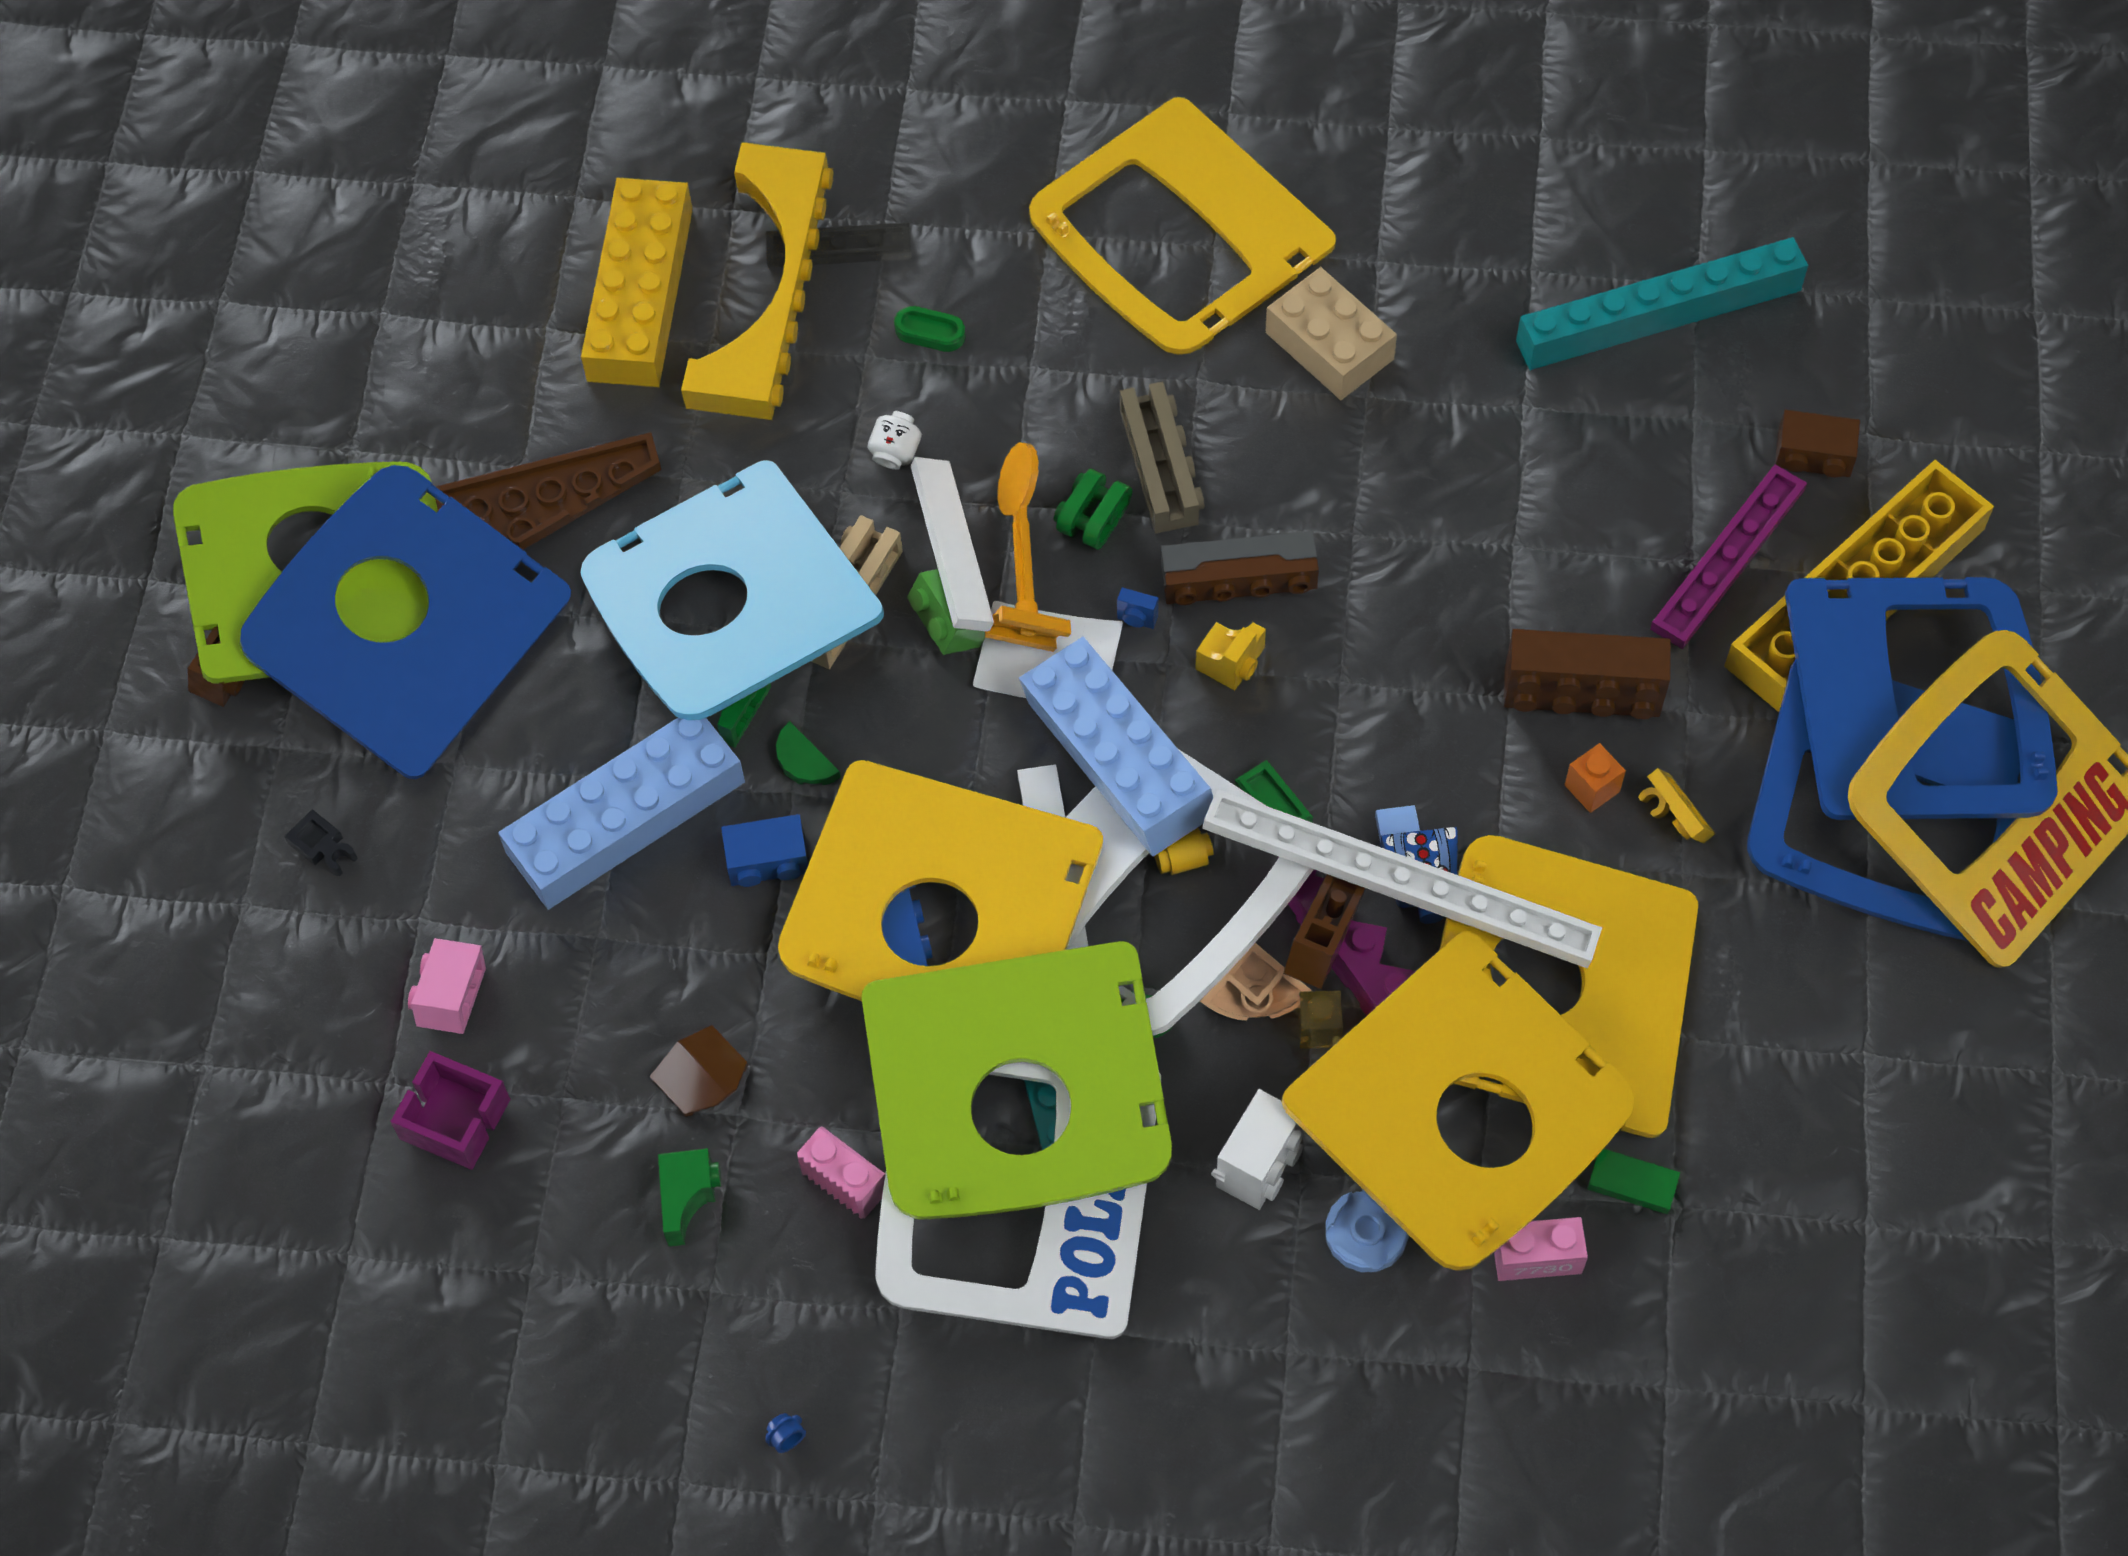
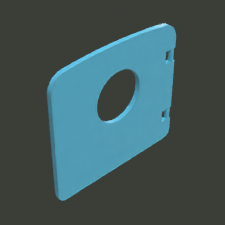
(797, 581)

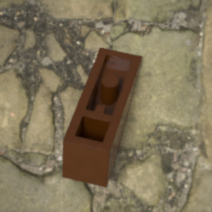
(1323, 931)

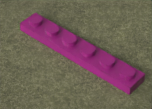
(1728, 556)

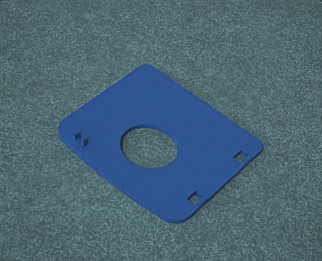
(422, 690)

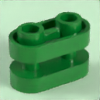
(1086, 492)

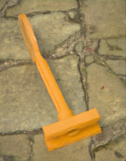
(1023, 623)

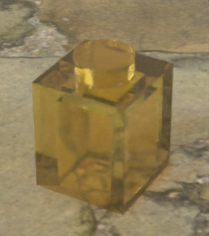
(1319, 1019)

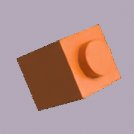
(1595, 777)

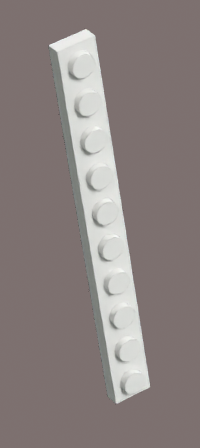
(1402, 878)

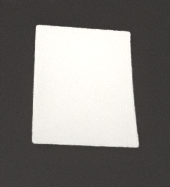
(1005, 662)

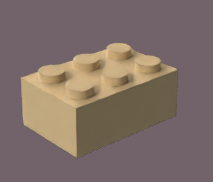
(1330, 333)

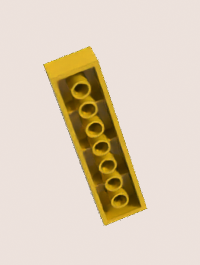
(1903, 539)

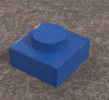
(1137, 608)

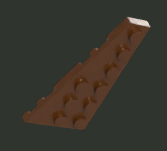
(552, 492)

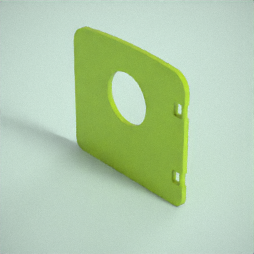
(234, 571)
(952, 1027)

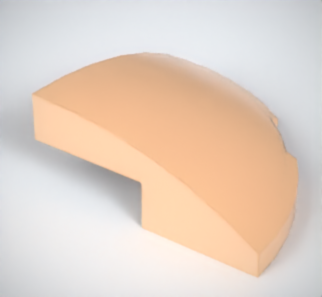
(1255, 988)

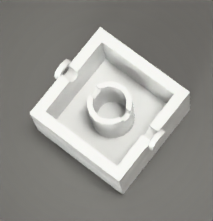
(1259, 1151)

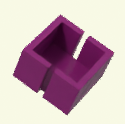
(456, 1110)

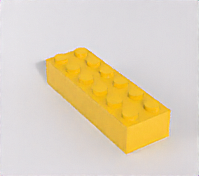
(637, 282)

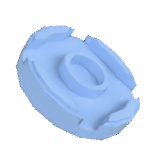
(1363, 1234)

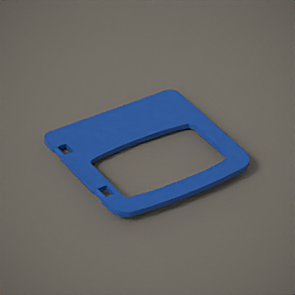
(1853, 702)
(1963, 750)

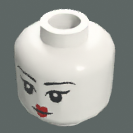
(894, 440)

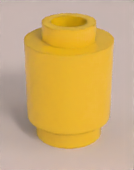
(1186, 853)

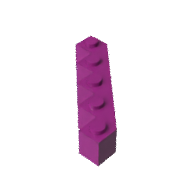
(1360, 955)

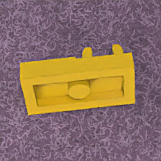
(1671, 797)

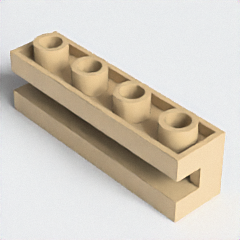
(872, 557)

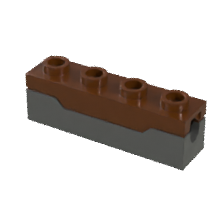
(1239, 567)

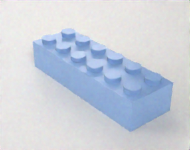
(1118, 745)
(621, 808)

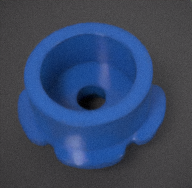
(785, 1432)

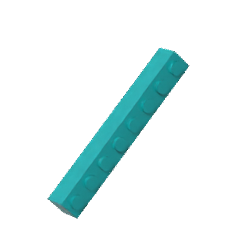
(1661, 303)

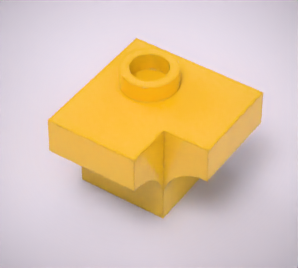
(1230, 653)

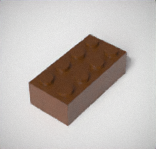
(1587, 673)

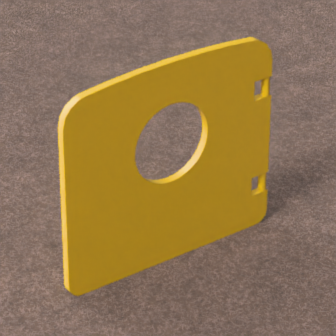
(913, 830)
(1637, 974)
(1381, 1085)

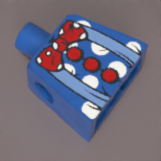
(1430, 847)

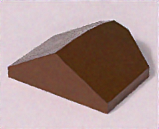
(700, 1071)

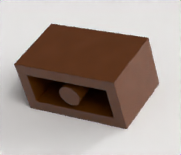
(1817, 443)

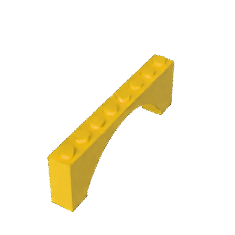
(749, 370)

